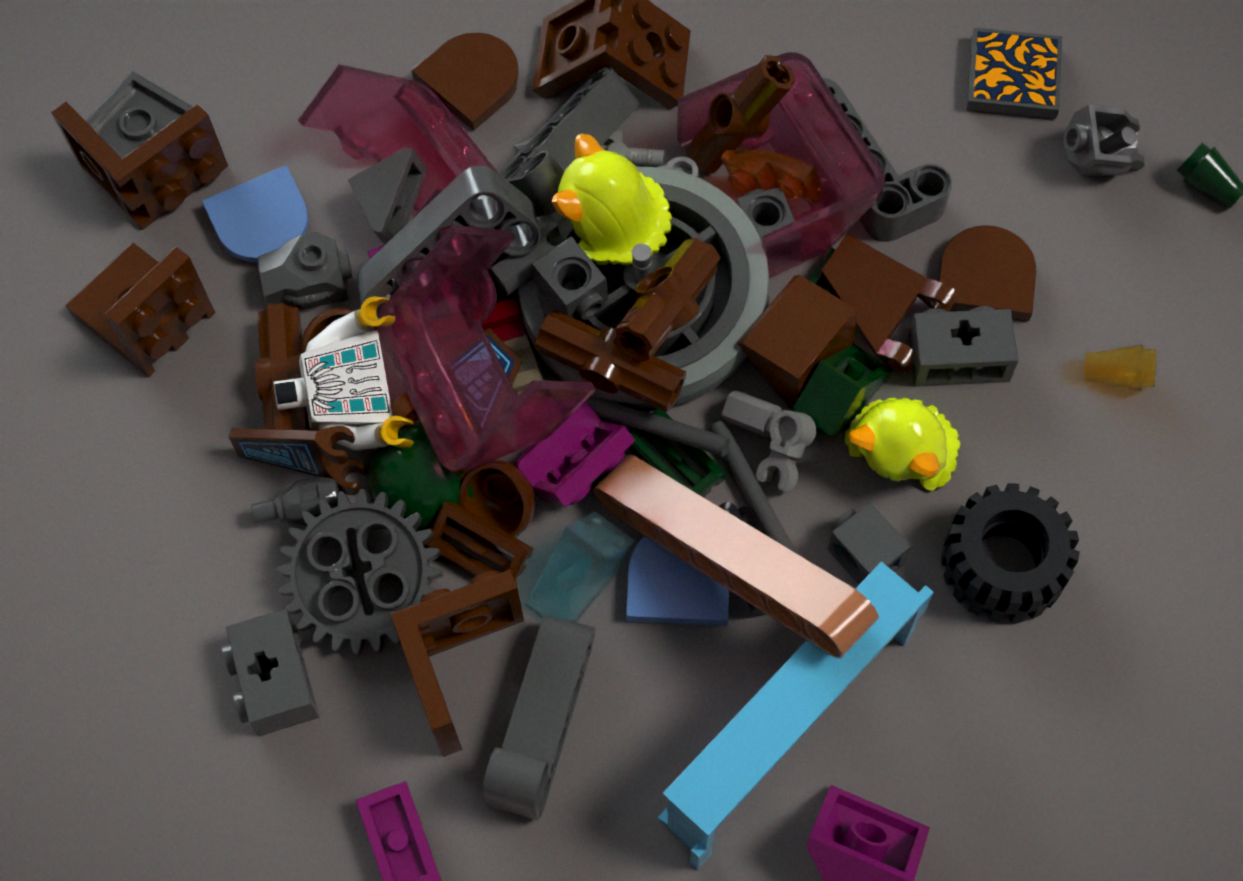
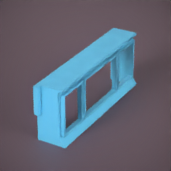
(781, 716)

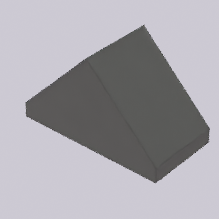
(390, 191)

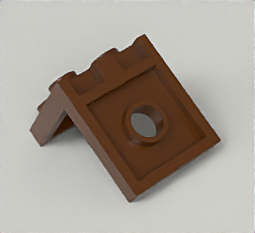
(628, 35)
(156, 173)
(143, 304)
(447, 621)

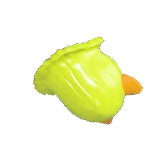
(611, 204)
(905, 441)

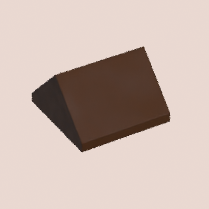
(796, 334)

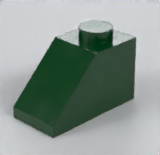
(841, 388)

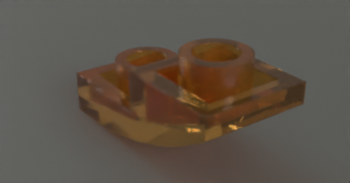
(770, 170)

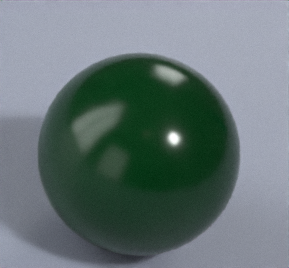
(414, 477)

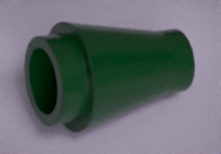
(1211, 175)

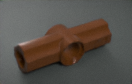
(741, 113)
(666, 300)
(279, 360)
(603, 364)

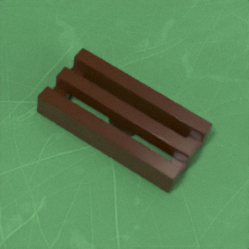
(486, 530)

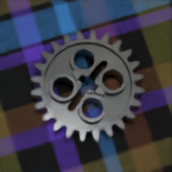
(315, 584)

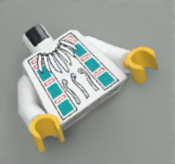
(347, 381)

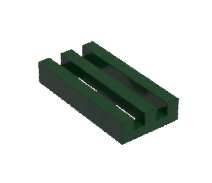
(701, 486)

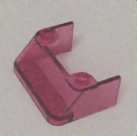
(384, 114)
(814, 130)
(452, 365)

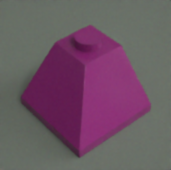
(864, 840)

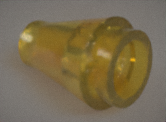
(1122, 367)

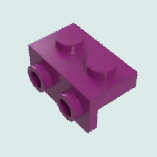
(574, 457)

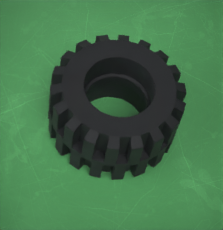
(1027, 520)

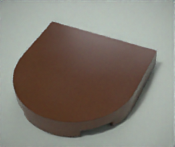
(471, 75)
(991, 270)

